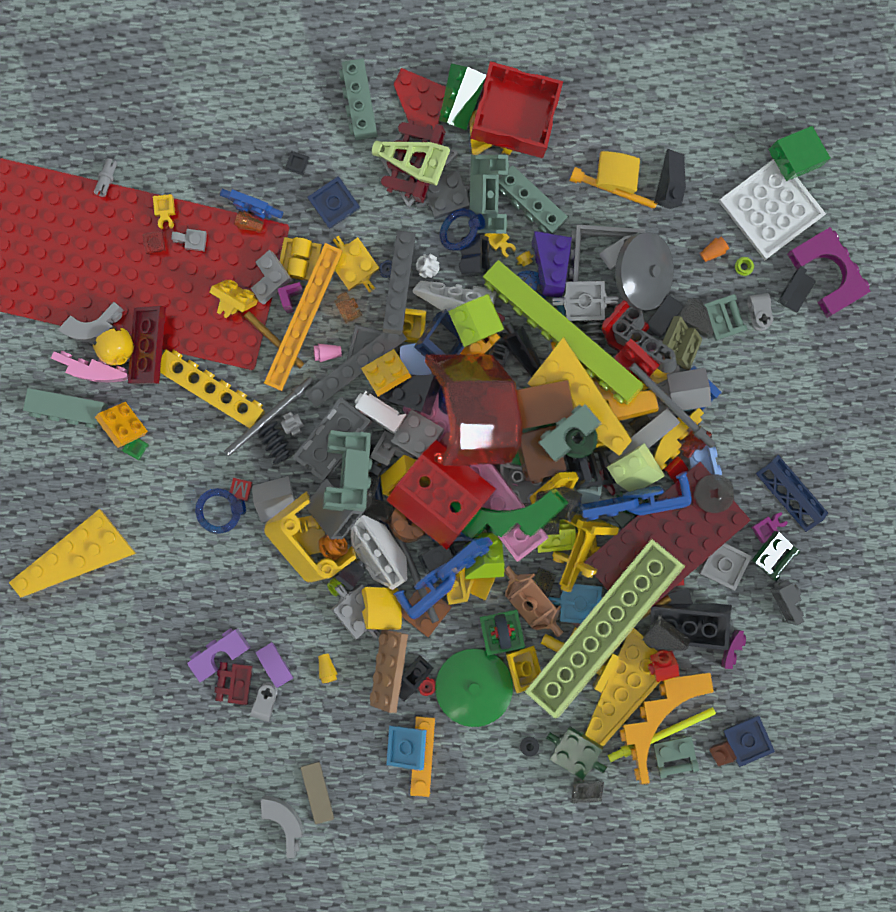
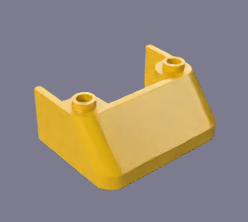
(281, 531)

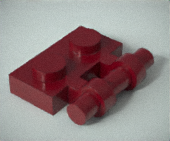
(239, 683)

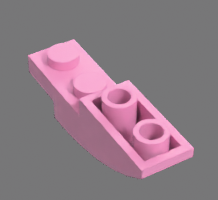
(96, 371)

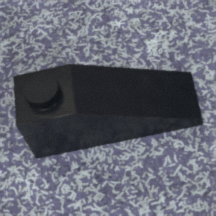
(671, 181)

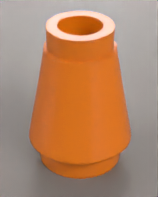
(714, 249)

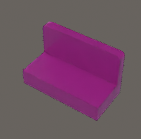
(287, 292)

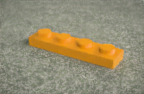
(422, 778)

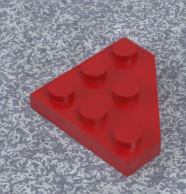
(419, 98)

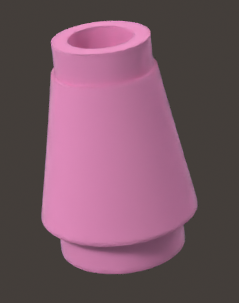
(326, 352)

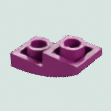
(736, 642)

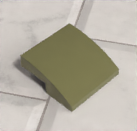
(683, 342)

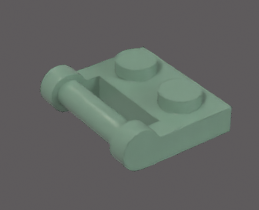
(720, 319)
(674, 750)

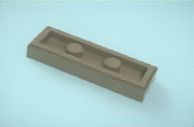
(317, 792)

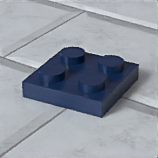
(333, 202)
(748, 740)

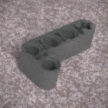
(632, 330)

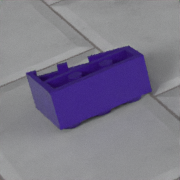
(552, 261)

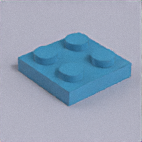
(406, 747)

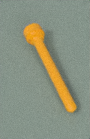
(579, 176)

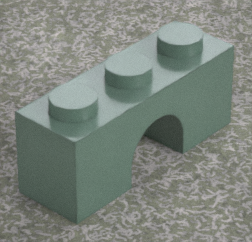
(555, 442)

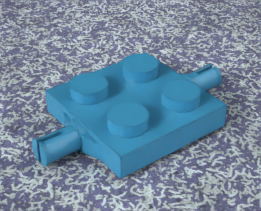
(578, 603)

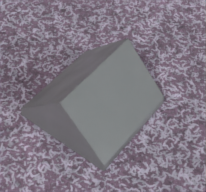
(690, 389)
(272, 497)

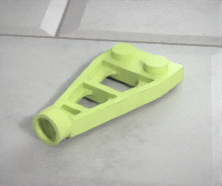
(433, 163)

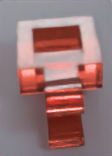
(692, 443)

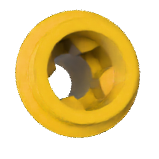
(327, 671)

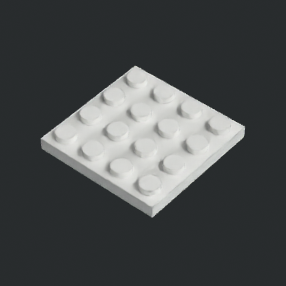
(771, 209)

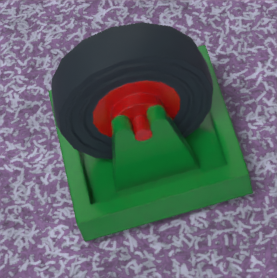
(502, 632)

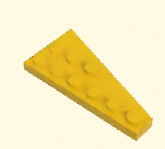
(564, 365)
(81, 551)
(625, 689)

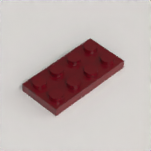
(148, 343)

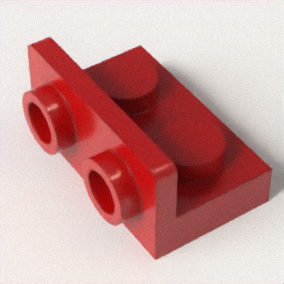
(633, 353)

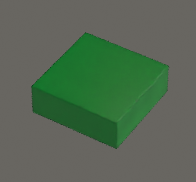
(135, 448)

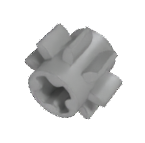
(292, 424)

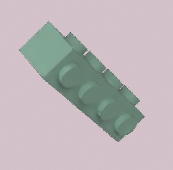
(359, 99)
(531, 201)
(63, 407)

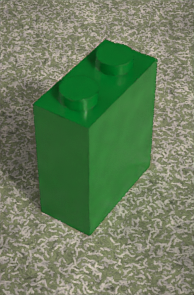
(799, 153)

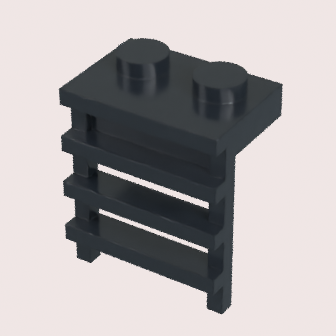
(581, 467)

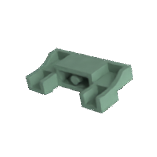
(485, 190)
(354, 471)

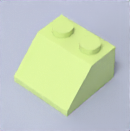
(635, 469)

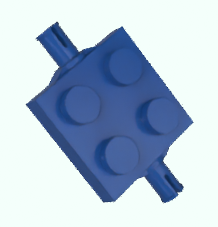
(245, 202)

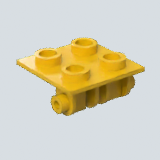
(309, 534)

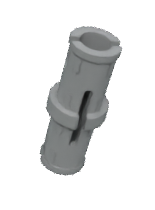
(105, 177)

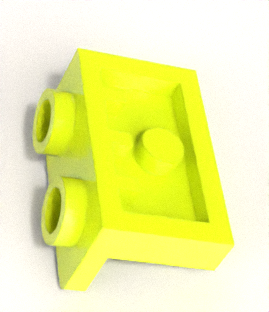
(560, 542)

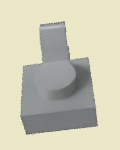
(193, 239)

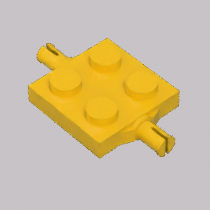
(355, 264)

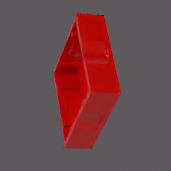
(516, 110)

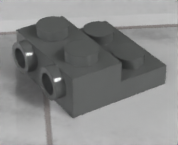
(787, 596)

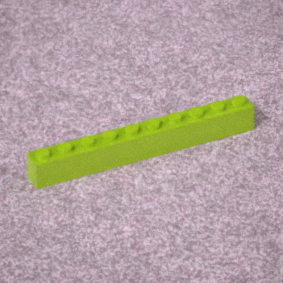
(556, 326)

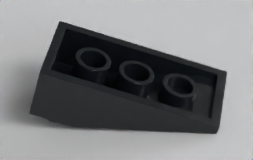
(703, 623)

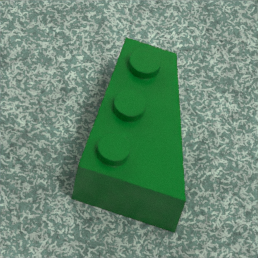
(461, 95)

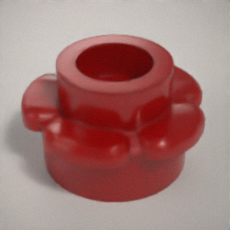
(427, 691)

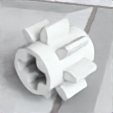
(427, 266)

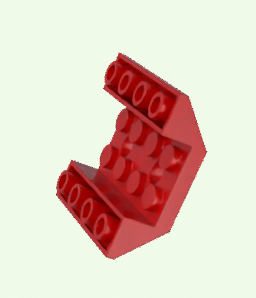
(431, 505)

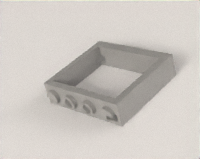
(594, 231)

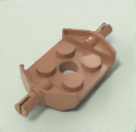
(524, 589)

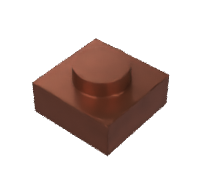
(722, 753)

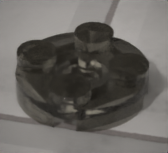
(724, 493)

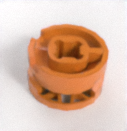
(333, 547)

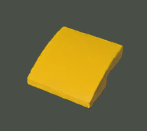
(618, 171)
(381, 608)

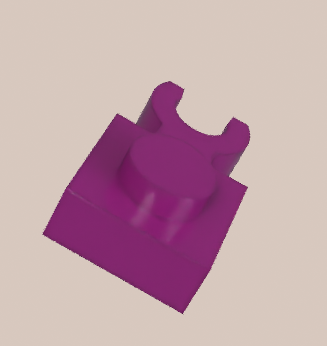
(766, 527)

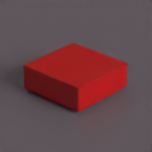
(675, 467)

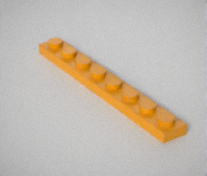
(303, 317)

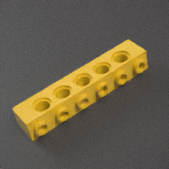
(172, 359)

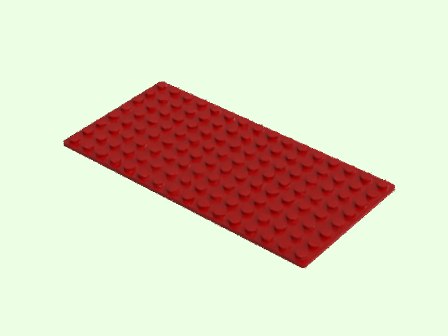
(82, 252)

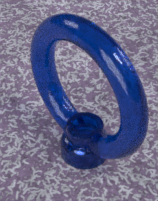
(475, 222)
(238, 508)

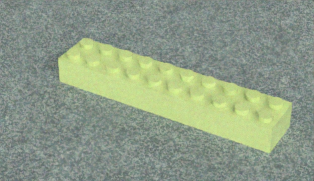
(604, 629)

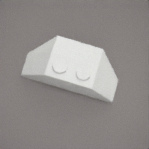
(379, 552)

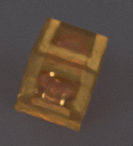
(347, 307)

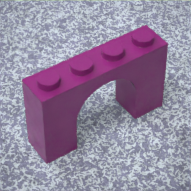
(828, 246)

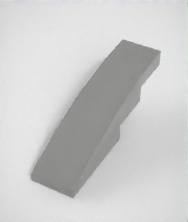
(650, 433)

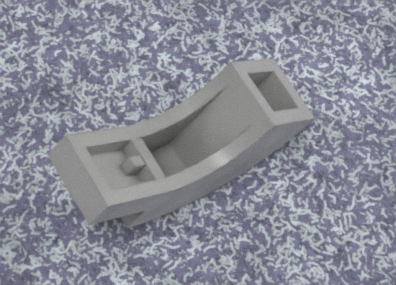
(90, 331)
(287, 817)

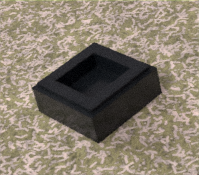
(297, 163)

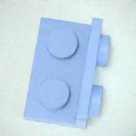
(707, 457)

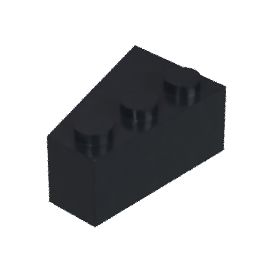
(414, 393)

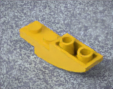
(668, 445)

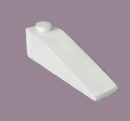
(449, 297)

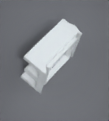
(379, 412)

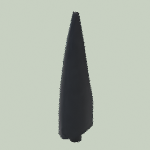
(522, 348)

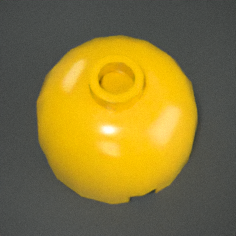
(114, 347)

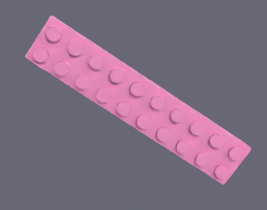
(502, 499)

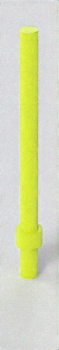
(626, 749)

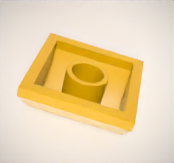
(414, 324)
(523, 667)

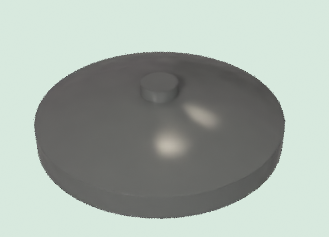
(644, 271)

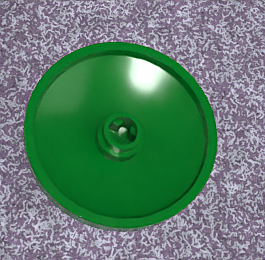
(474, 687)

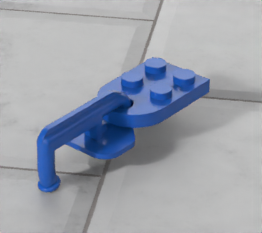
(631, 503)
(447, 574)

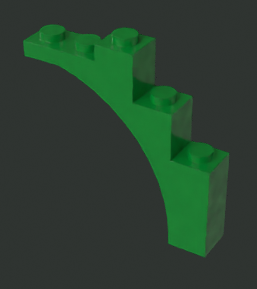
(529, 518)

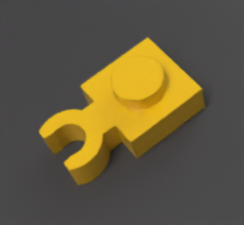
(164, 208)
(499, 241)

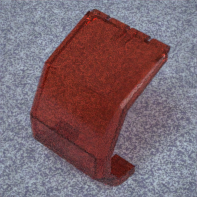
(480, 409)

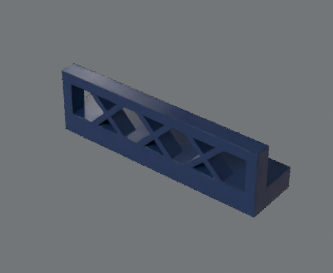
(797, 490)

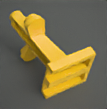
(575, 561)
(603, 673)

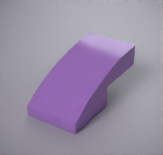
(274, 665)

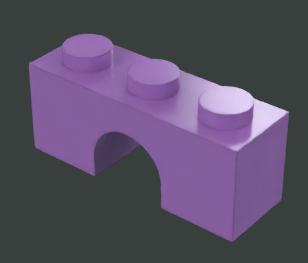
(203, 663)

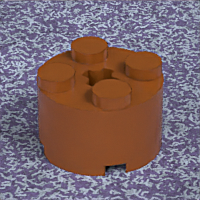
(402, 530)

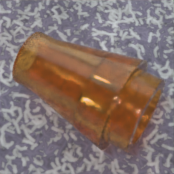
(247, 221)

